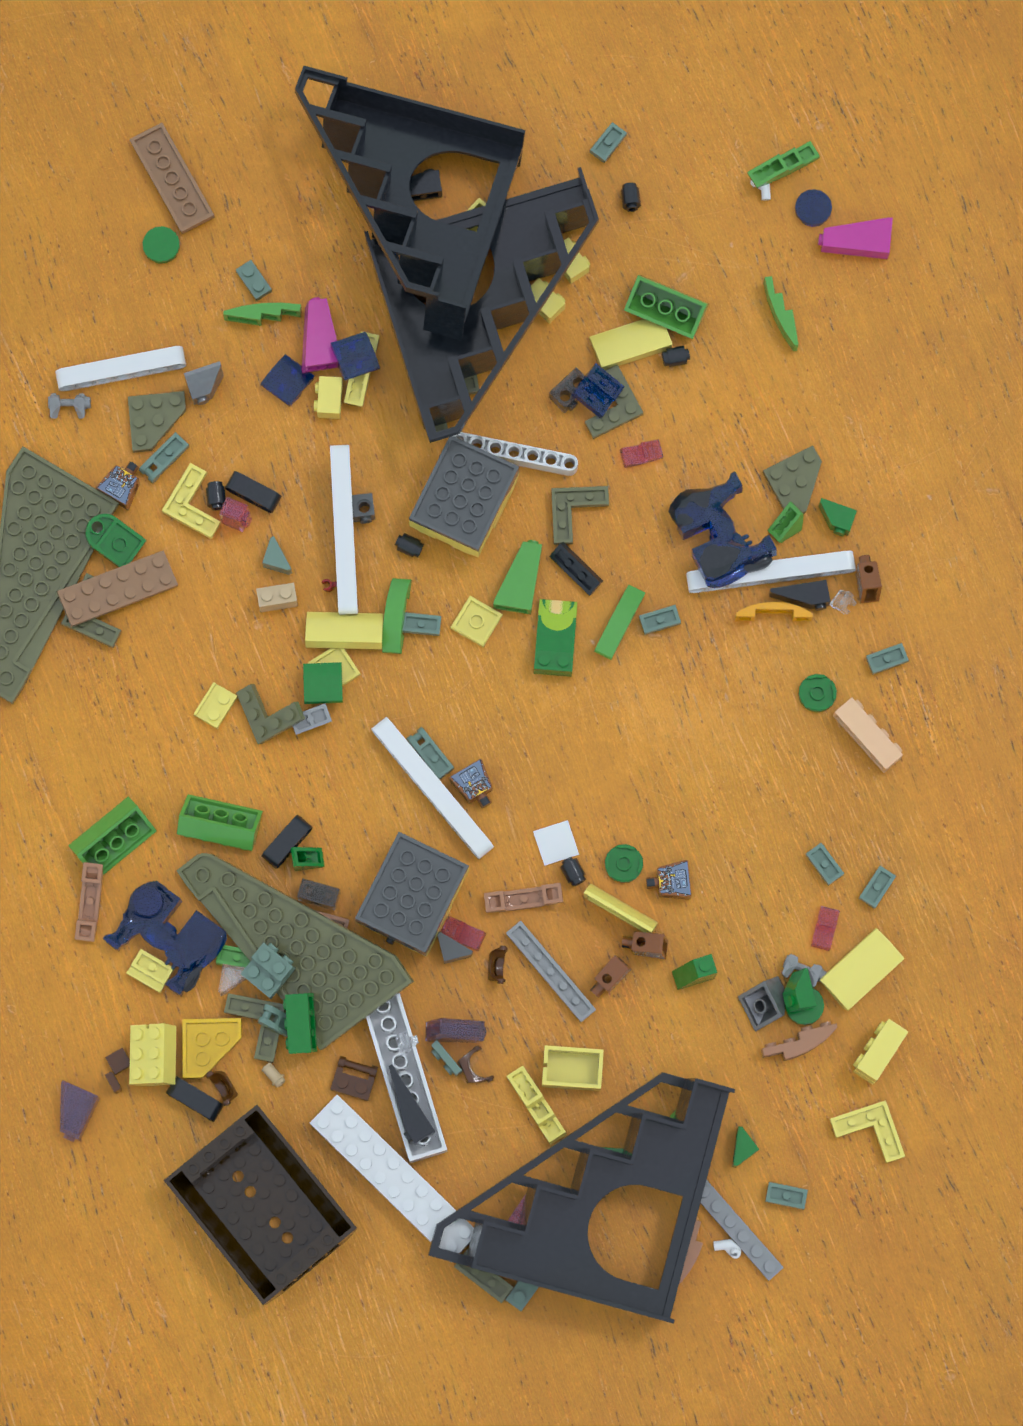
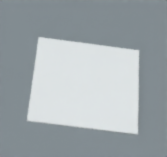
(556, 842)

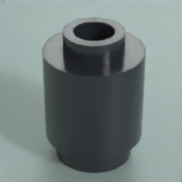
(630, 197)
(675, 356)
(215, 495)
(409, 545)
(573, 871)

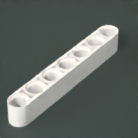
(120, 368)
(524, 451)

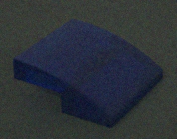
(355, 355)
(287, 380)
(597, 390)

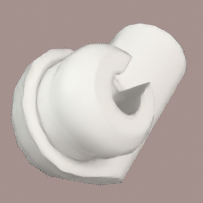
(765, 191)
(729, 1246)

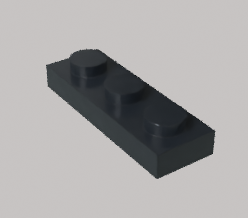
(576, 568)

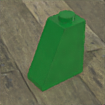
(695, 972)

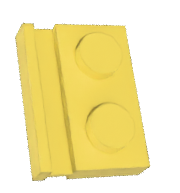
(215, 705)
(150, 971)

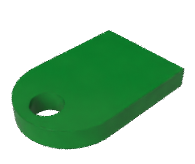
(115, 540)

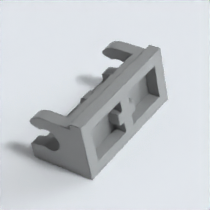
(313, 718)

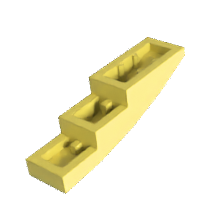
(358, 385)
(536, 1105)

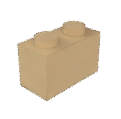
(277, 597)

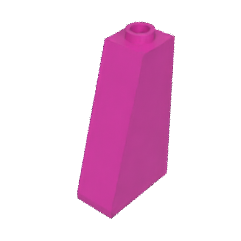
(858, 239)
(318, 337)

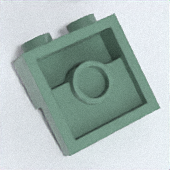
(268, 969)

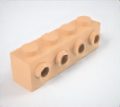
(868, 735)

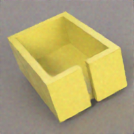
(879, 1051)
(152, 1055)
(572, 1068)

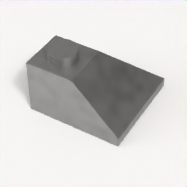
(204, 382)
(764, 1003)

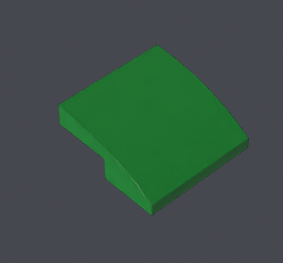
(323, 683)

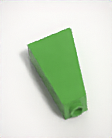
(520, 582)

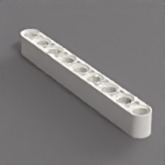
(343, 529)
(784, 570)
(432, 788)

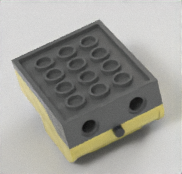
(464, 496)
(412, 894)

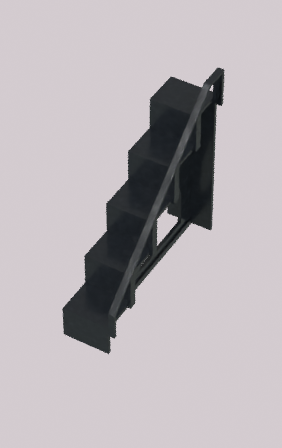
(384, 143)
(524, 249)
(552, 1233)

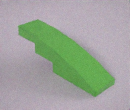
(783, 164)
(255, 313)
(782, 317)
(619, 622)

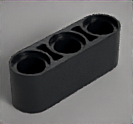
(253, 492)
(290, 837)
(195, 1099)

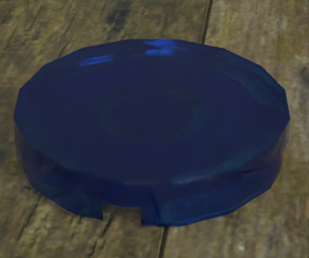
(813, 207)

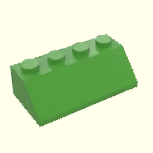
(666, 306)
(219, 822)
(113, 836)

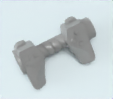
(80, 403)
(791, 963)

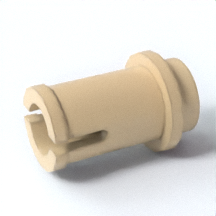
(273, 1074)

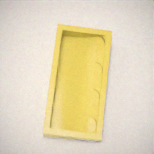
(629, 343)
(344, 631)
(620, 909)
(861, 969)

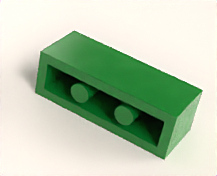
(300, 1023)

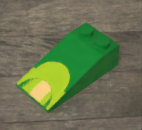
(555, 637)

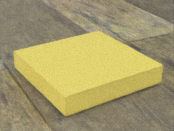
(476, 621)
(335, 655)

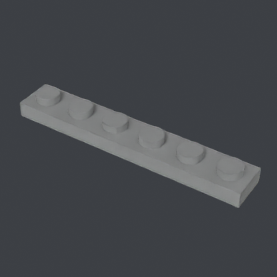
(550, 971)
(739, 1232)

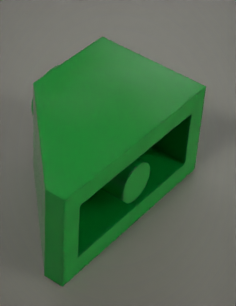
(838, 517)
(799, 992)

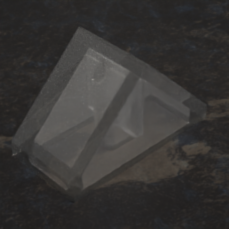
(230, 978)

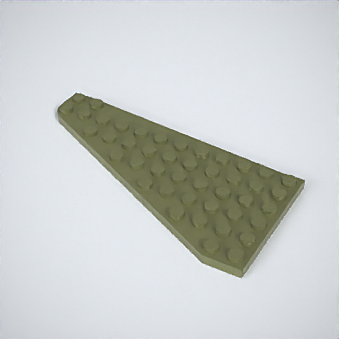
(39, 554)
(334, 963)

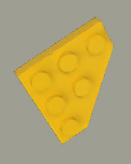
(207, 1043)

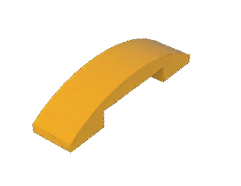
(798, 613)

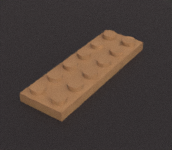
(172, 178)
(117, 588)

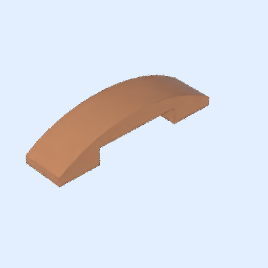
(523, 898)
(89, 901)

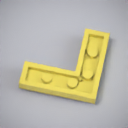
(179, 508)
(881, 1120)

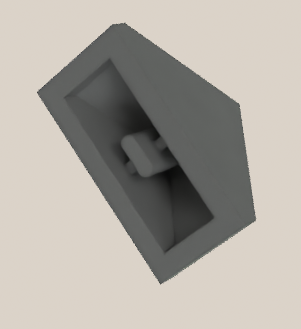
(452, 950)

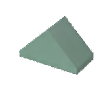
(275, 559)

